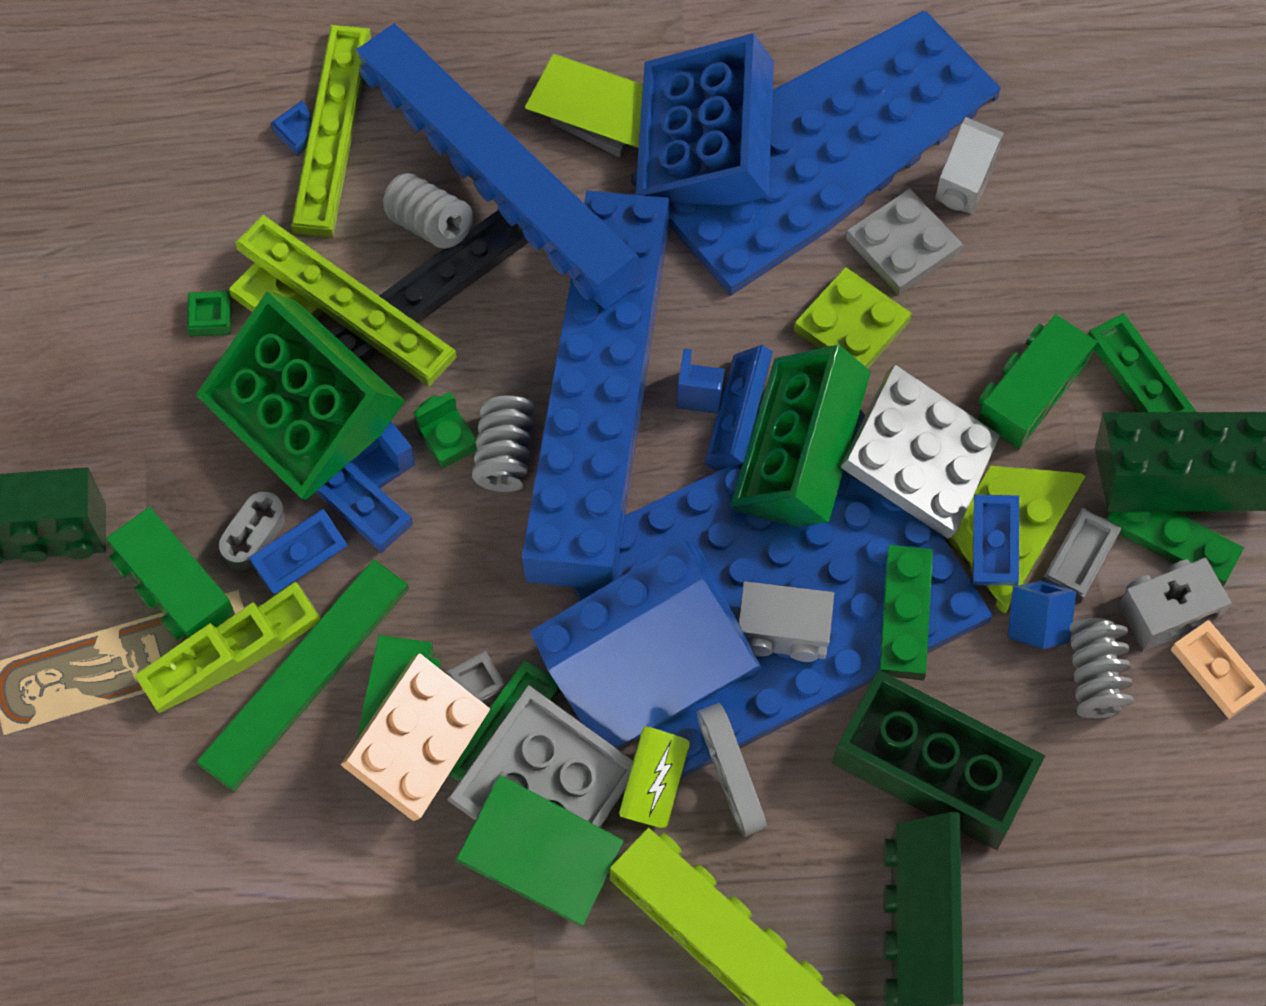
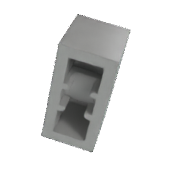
(1173, 602)

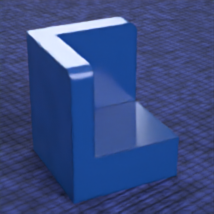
(699, 386)
(385, 457)
(1041, 614)

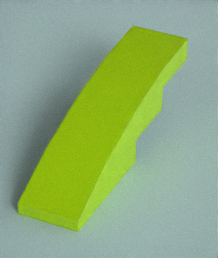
(228, 649)

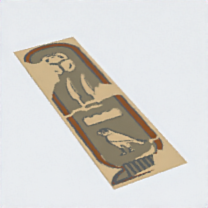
(82, 671)

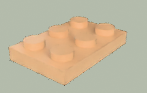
(415, 737)

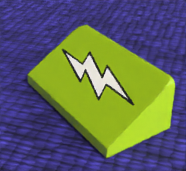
(654, 777)

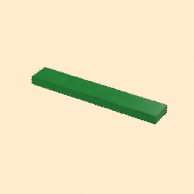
(302, 676)

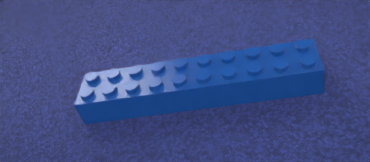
(596, 411)

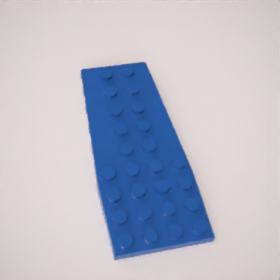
(836, 142)

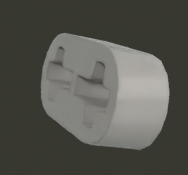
(244, 525)

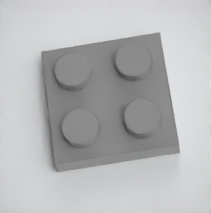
(904, 241)

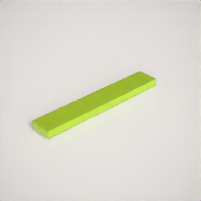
(330, 134)
(346, 300)

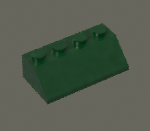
(924, 913)

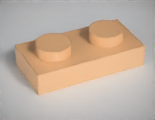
(1218, 669)

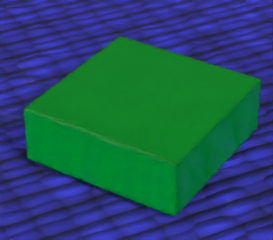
(209, 313)

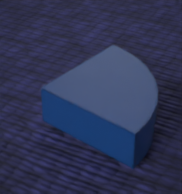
(294, 127)

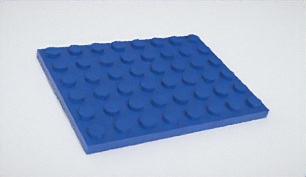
(833, 557)

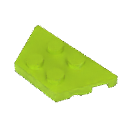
(1042, 504)

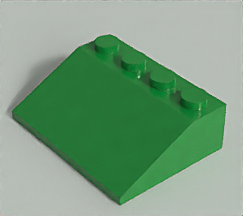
(297, 395)

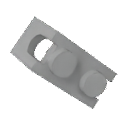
(786, 620)

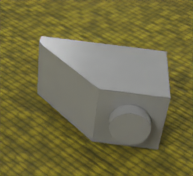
(969, 166)

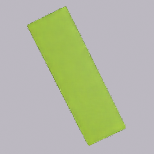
(589, 99)

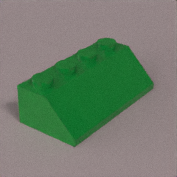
(802, 437)

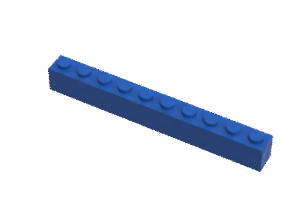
(501, 168)

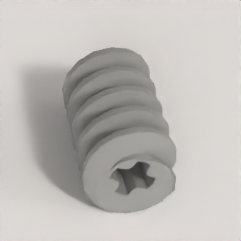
(427, 211)
(503, 443)
(1099, 668)

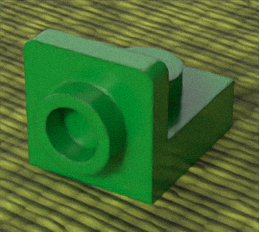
(444, 430)

